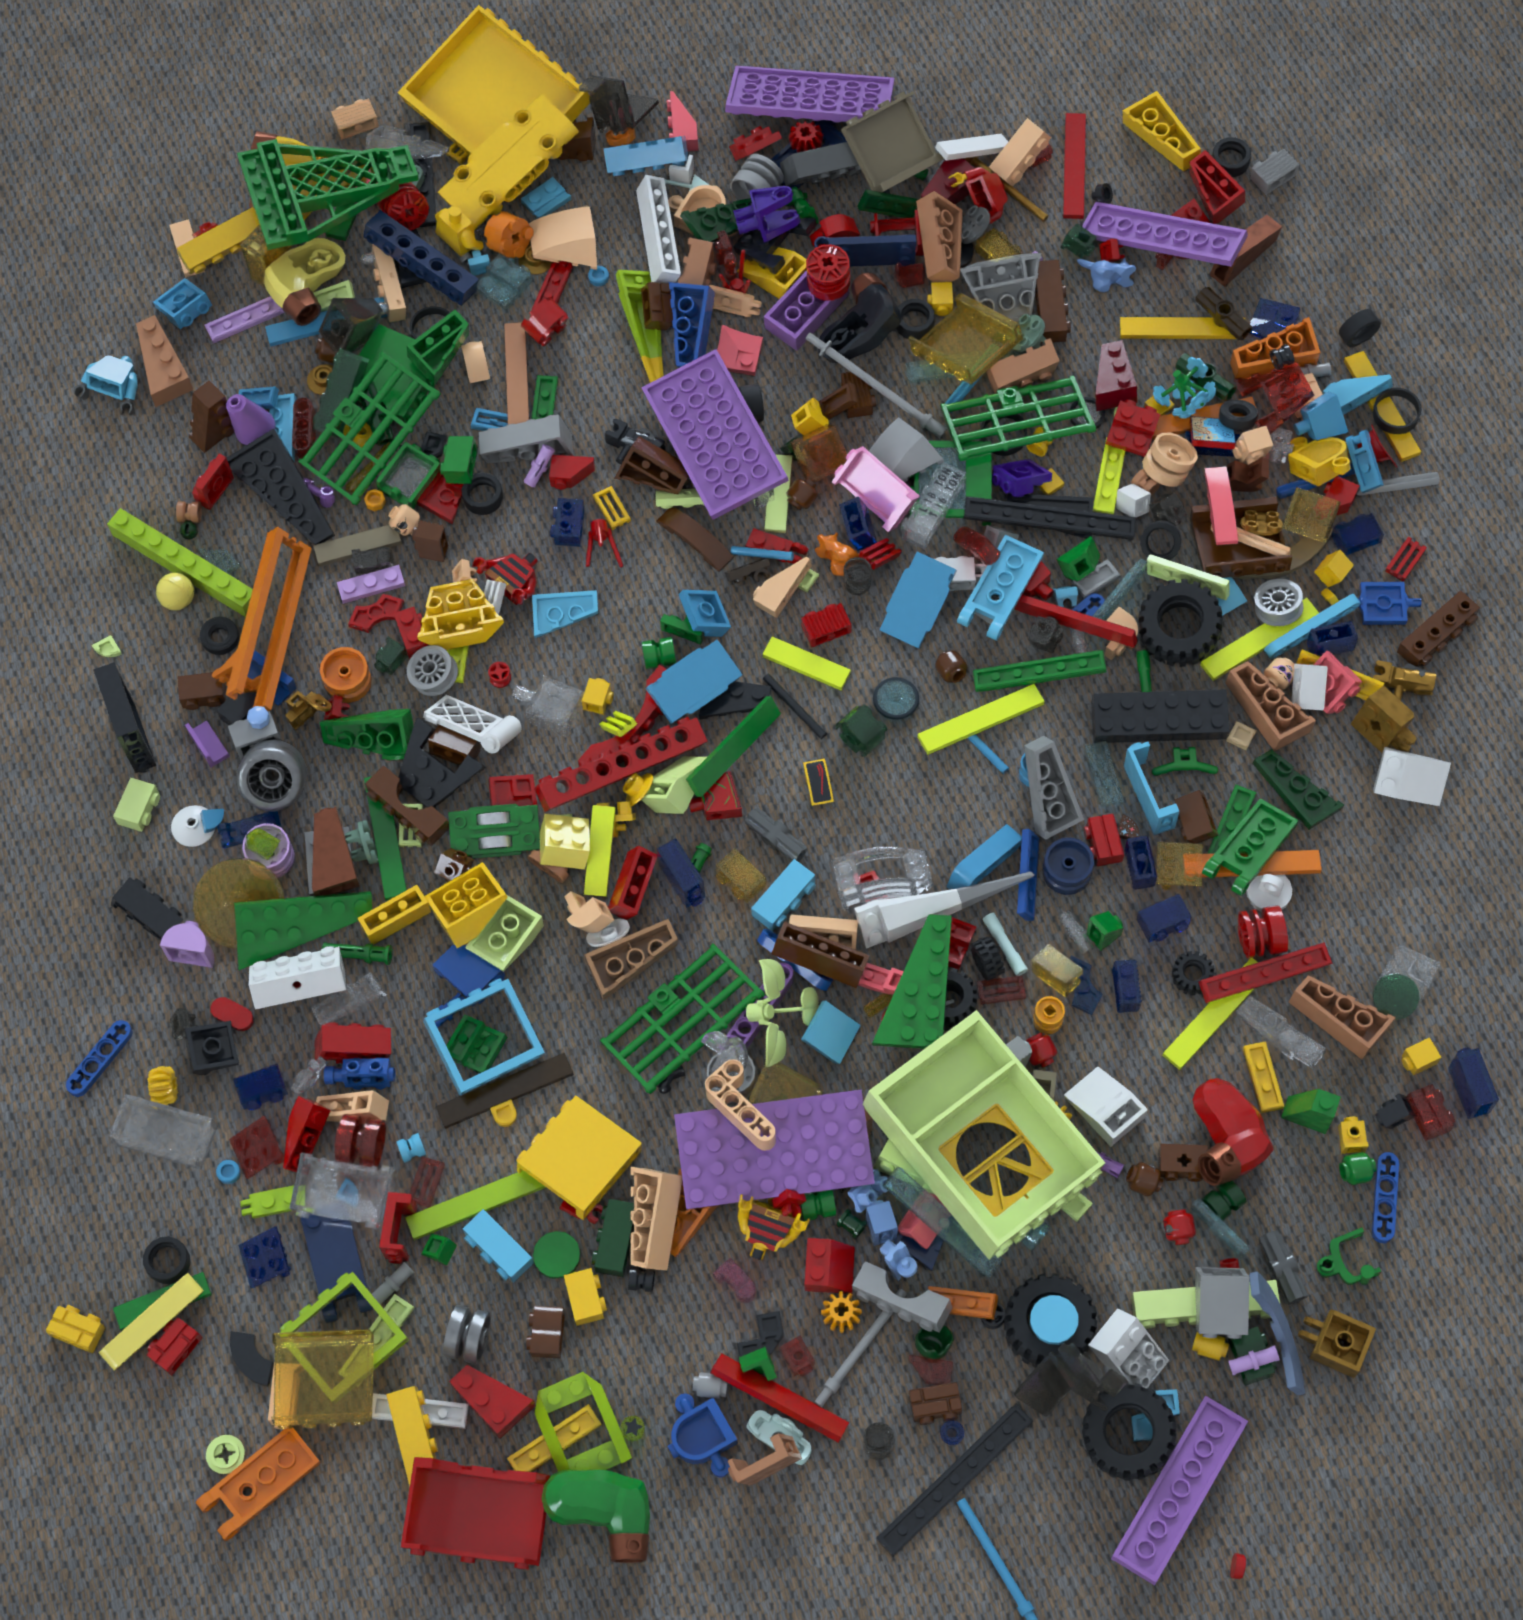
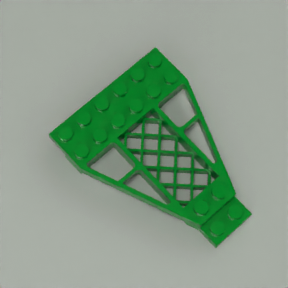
(281, 207)

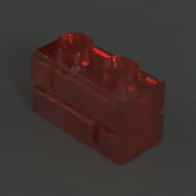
(1430, 1112)

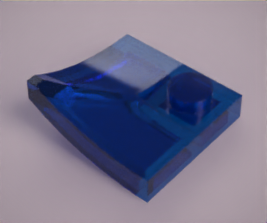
(1272, 317)

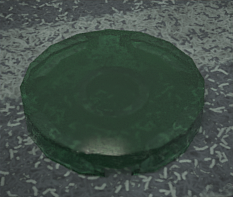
(1395, 995)

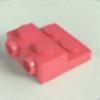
(1339, 685)

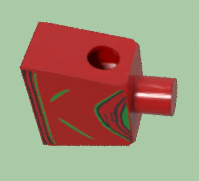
(719, 800)

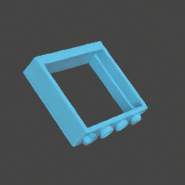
(456, 1005)

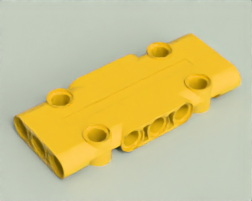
(508, 161)

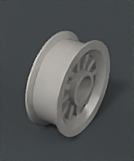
(1278, 602)
(442, 676)

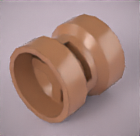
(1145, 482)
(188, 512)

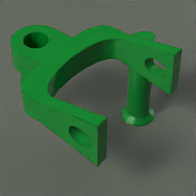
(1337, 1266)

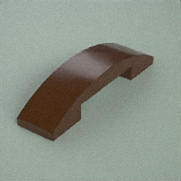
(697, 537)

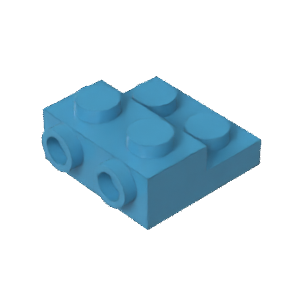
(183, 303)
(705, 612)

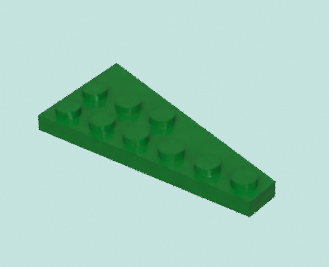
(919, 1001)

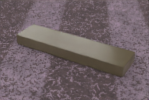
(340, 548)

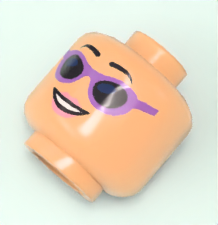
(1280, 673)

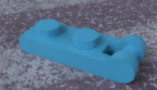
(1364, 462)

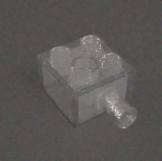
(551, 705)

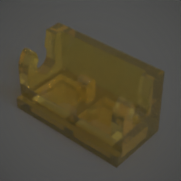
(1056, 970)

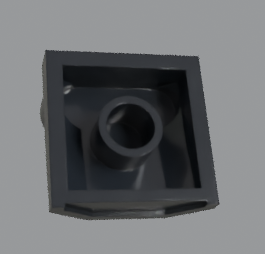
(210, 1047)

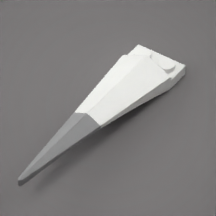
(897, 917)

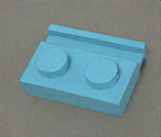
(546, 198)

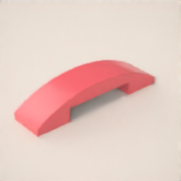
(880, 979)

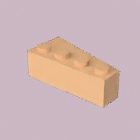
(653, 1217)

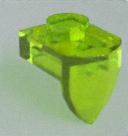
(261, 843)

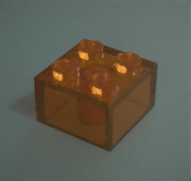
(819, 452)

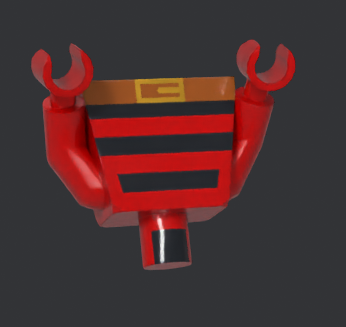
(512, 571)

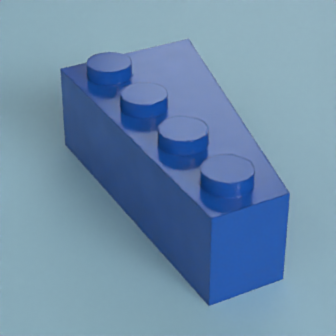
(691, 320)

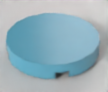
(1054, 1319)

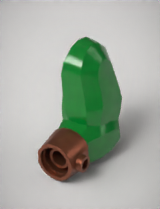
(602, 1500)

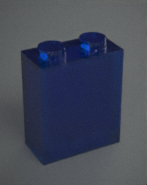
(681, 873)
(1473, 1082)

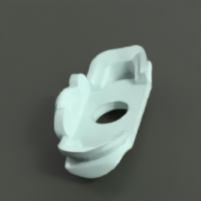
(765, 1426)

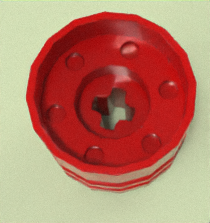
(406, 206)
(828, 272)
(1258, 932)

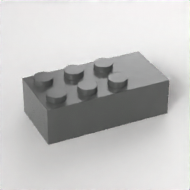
(819, 164)

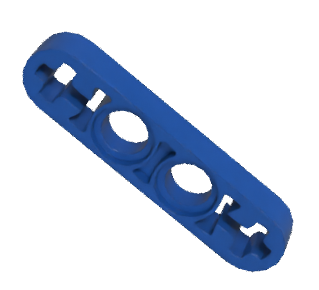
(768, 938)
(96, 1056)
(1385, 1197)

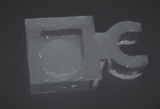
(307, 1078)

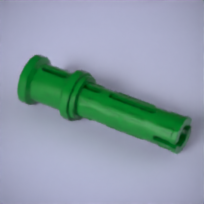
(367, 953)

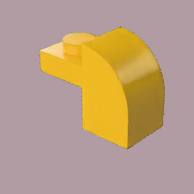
(809, 417)

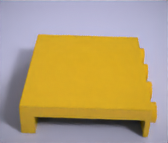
(579, 1155)

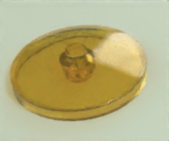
(223, 886)

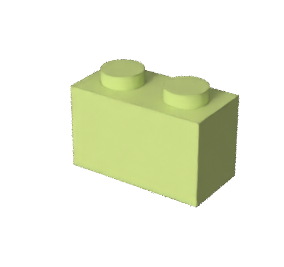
(136, 804)

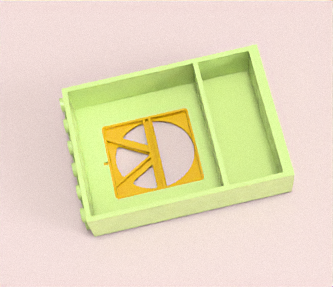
(971, 1081)

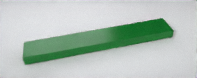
(1039, 671)
(733, 746)
(387, 849)

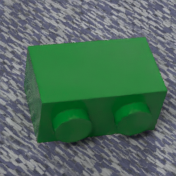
(459, 459)

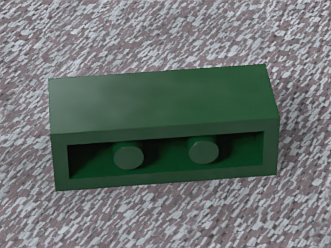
(614, 1238)

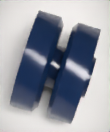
(1068, 866)

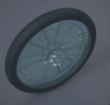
(896, 698)

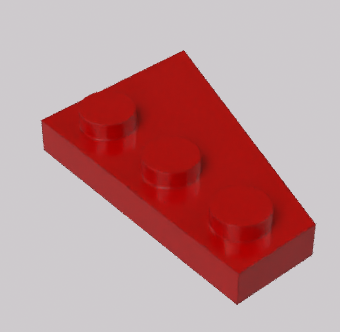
(441, 498)

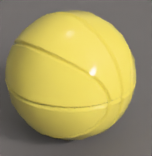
(175, 591)

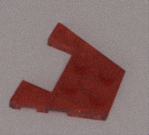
(1285, 389)

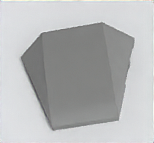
(1005, 283)
(904, 450)

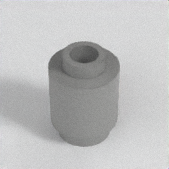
(709, 1386)

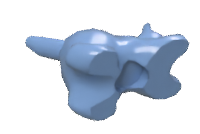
(1107, 273)

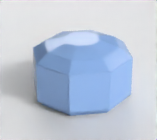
(258, 717)

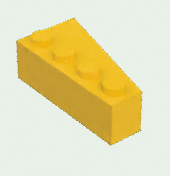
(1162, 130)

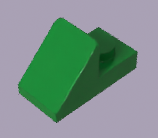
(683, 629)

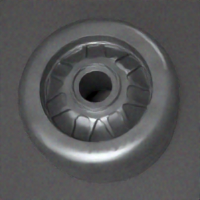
(267, 791)

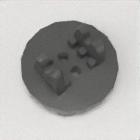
(975, 224)

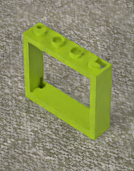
(328, 1295)

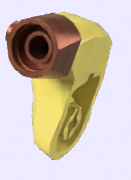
(299, 273)

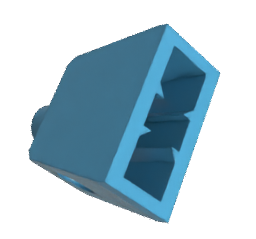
(1322, 418)

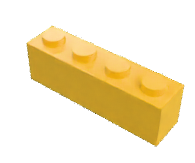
(411, 1426)

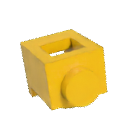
(1352, 1143)

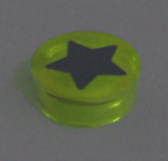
(632, 1428)

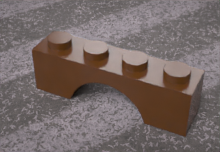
(426, 823)

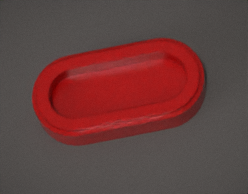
(228, 1010)

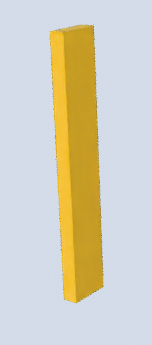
(1172, 328)
(1403, 444)

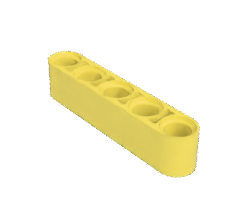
(151, 1321)

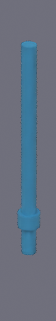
(1024, 1607)

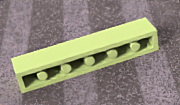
(1179, 1305)

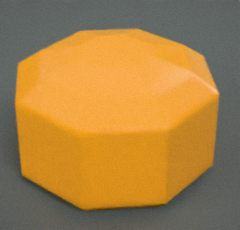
(374, 500)

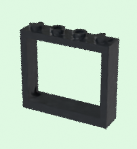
(124, 717)

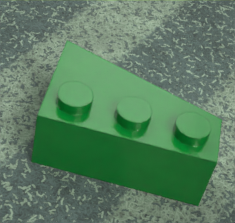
(438, 346)

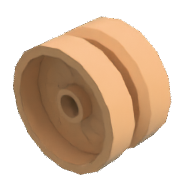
(1169, 459)

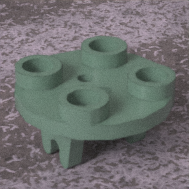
(1032, 332)
(363, 837)

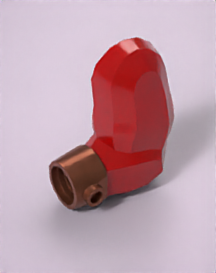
(1234, 1128)

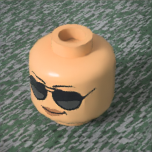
(403, 519)

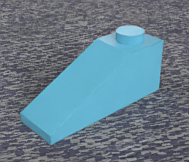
(1358, 391)

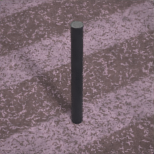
(804, 716)

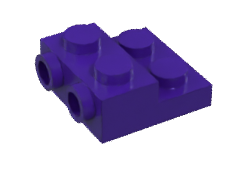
(1020, 476)

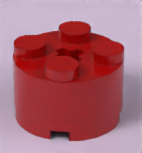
(545, 320)

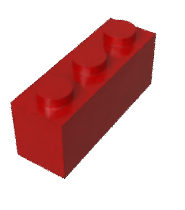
(632, 882)

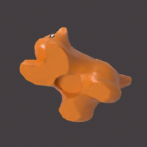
(835, 551)

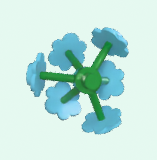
(1186, 388)

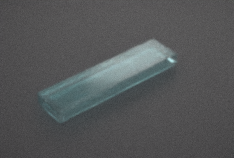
(1121, 590)

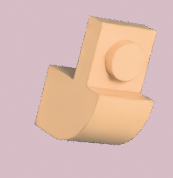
(475, 361)
(1124, 619)
(589, 915)

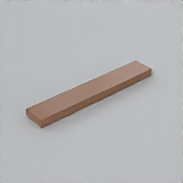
(516, 373)

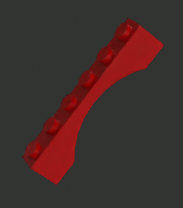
(644, 720)

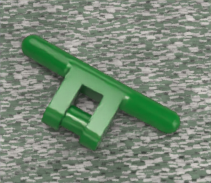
(1182, 765)

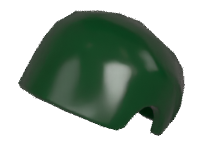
(934, 1344)

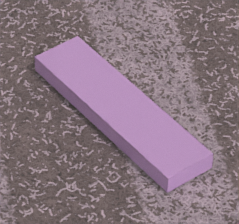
(243, 319)

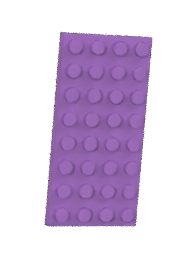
(805, 93)
(714, 434)
(816, 1149)

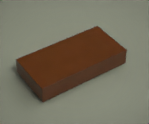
(838, 401)

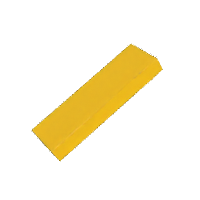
(1263, 1077)

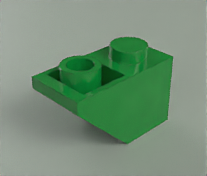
(1079, 560)

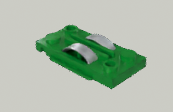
(495, 830)

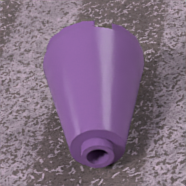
(248, 419)

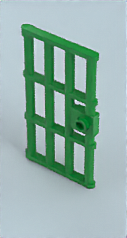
(1011, 404)
(356, 418)
(671, 1005)

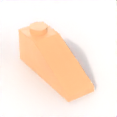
(779, 589)
(362, 1104)

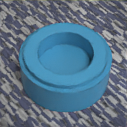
(598, 277)
(228, 1172)

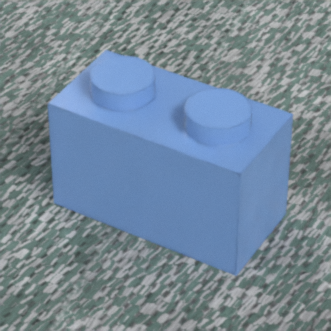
(881, 1222)

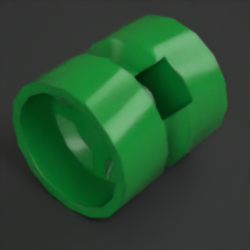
(658, 653)
(817, 1204)

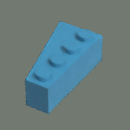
(646, 154)

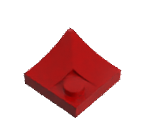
(512, 790)

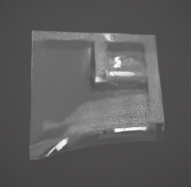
(1413, 965)

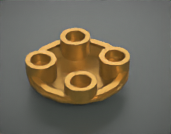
(1261, 523)

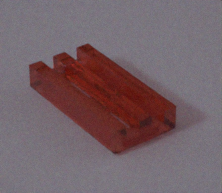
(1001, 998)
(440, 1166)

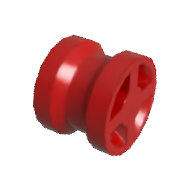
(499, 669)

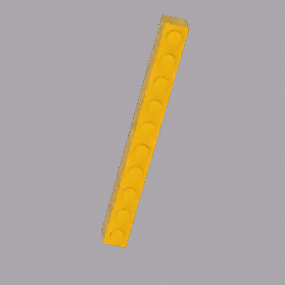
(228, 236)

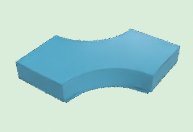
(1141, 1425)

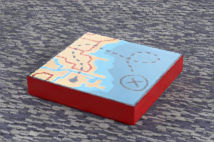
(1211, 433)

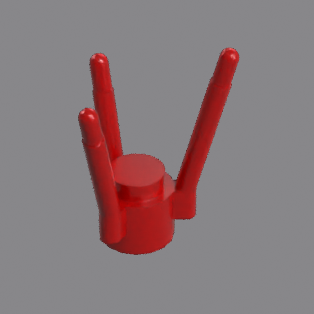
(738, 283)
(599, 533)

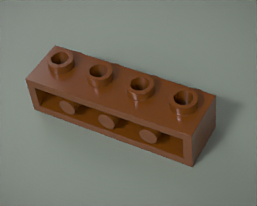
(1050, 300)
(1438, 630)
(820, 954)

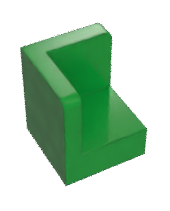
(759, 1362)

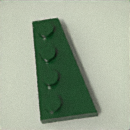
(707, 222)

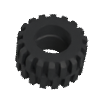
(968, 993)

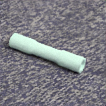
(998, 933)

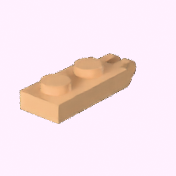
(735, 302)

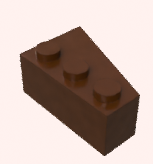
(210, 417)
(652, 467)

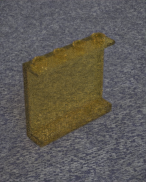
(968, 340)
(323, 1378)

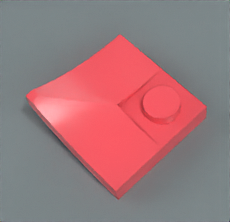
(739, 350)

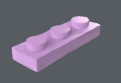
(370, 584)

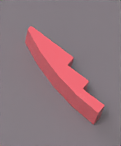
(1221, 506)

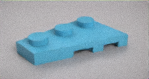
(562, 609)

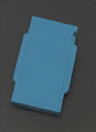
(917, 600)
(694, 681)

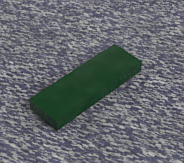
(887, 204)

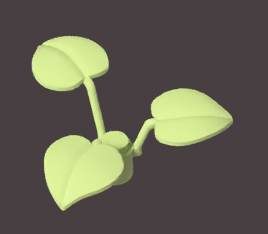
(762, 1012)

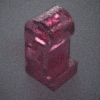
(737, 1280)

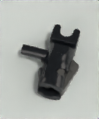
(626, 436)

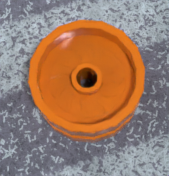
(345, 674)

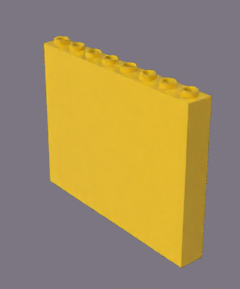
(484, 78)

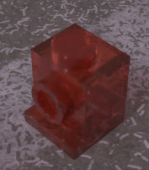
(801, 1366)

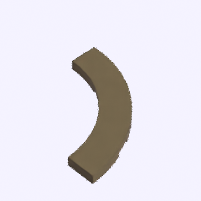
(1301, 555)

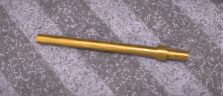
(1011, 190)

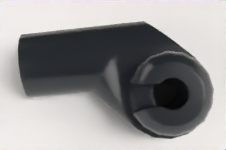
(664, 1086)

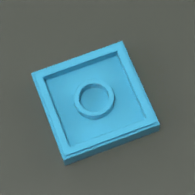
(830, 1032)

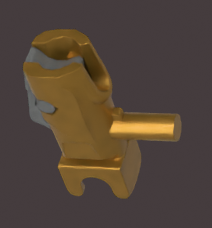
(1405, 679)

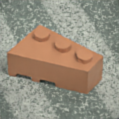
(699, 263)
(1024, 368)

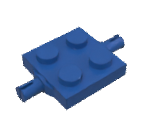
(1385, 603)

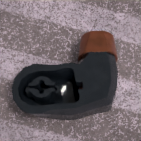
(866, 323)

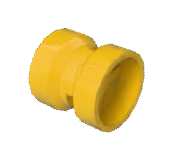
(1040, 448)

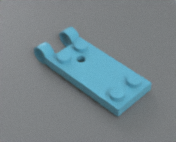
(1005, 579)

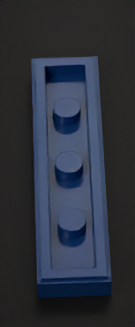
(1028, 863)

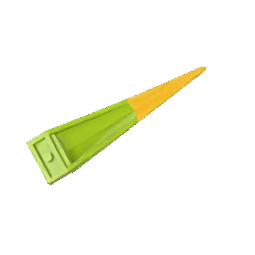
(647, 340)

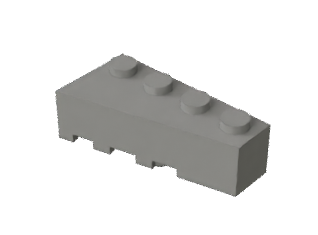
(525, 440)
(1050, 789)

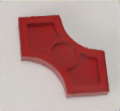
(368, 616)

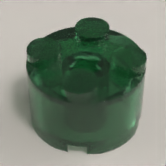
(861, 730)

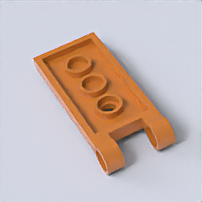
(268, 1473)

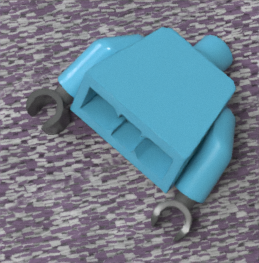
(113, 378)

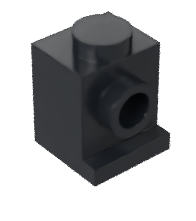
(1395, 1112)

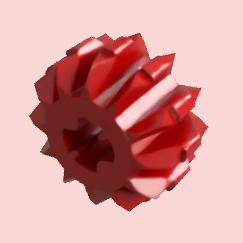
(805, 136)

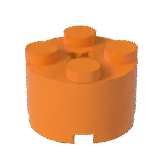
(508, 234)

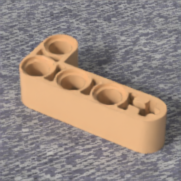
(743, 1110)

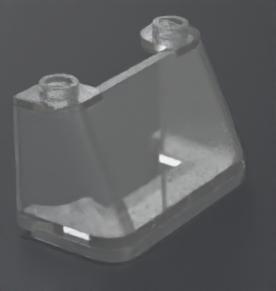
(323, 1191)

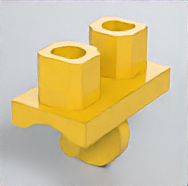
(624, 814)

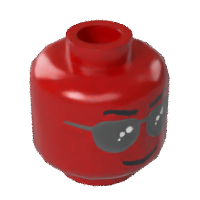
(1179, 1226)

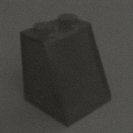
(350, 323)

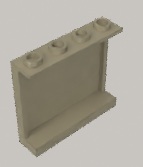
(890, 143)

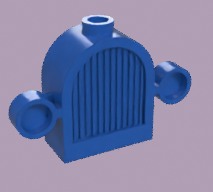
(701, 1434)

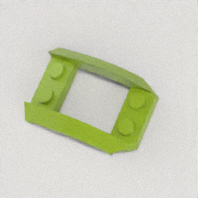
(564, 1393)

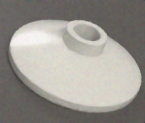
(190, 835)
(611, 933)

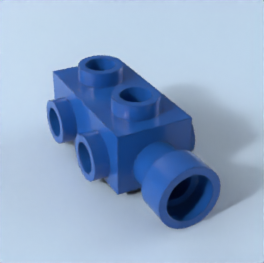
(366, 1070)

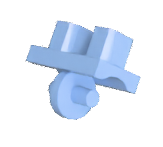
(864, 1195)
(898, 1259)

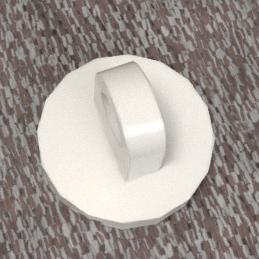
(1269, 891)

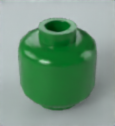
(1357, 1168)

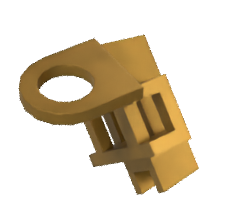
(305, 708)

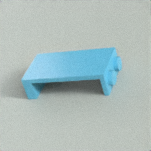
(1159, 819)

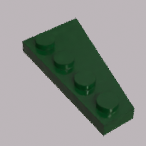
(1303, 797)

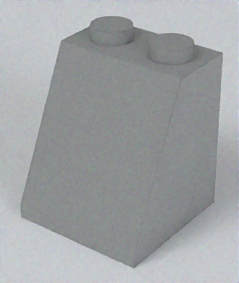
(1222, 1301)

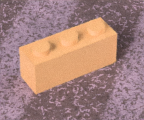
(1020, 152)
(838, 930)

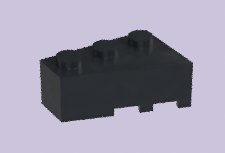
(146, 908)

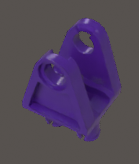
(762, 213)

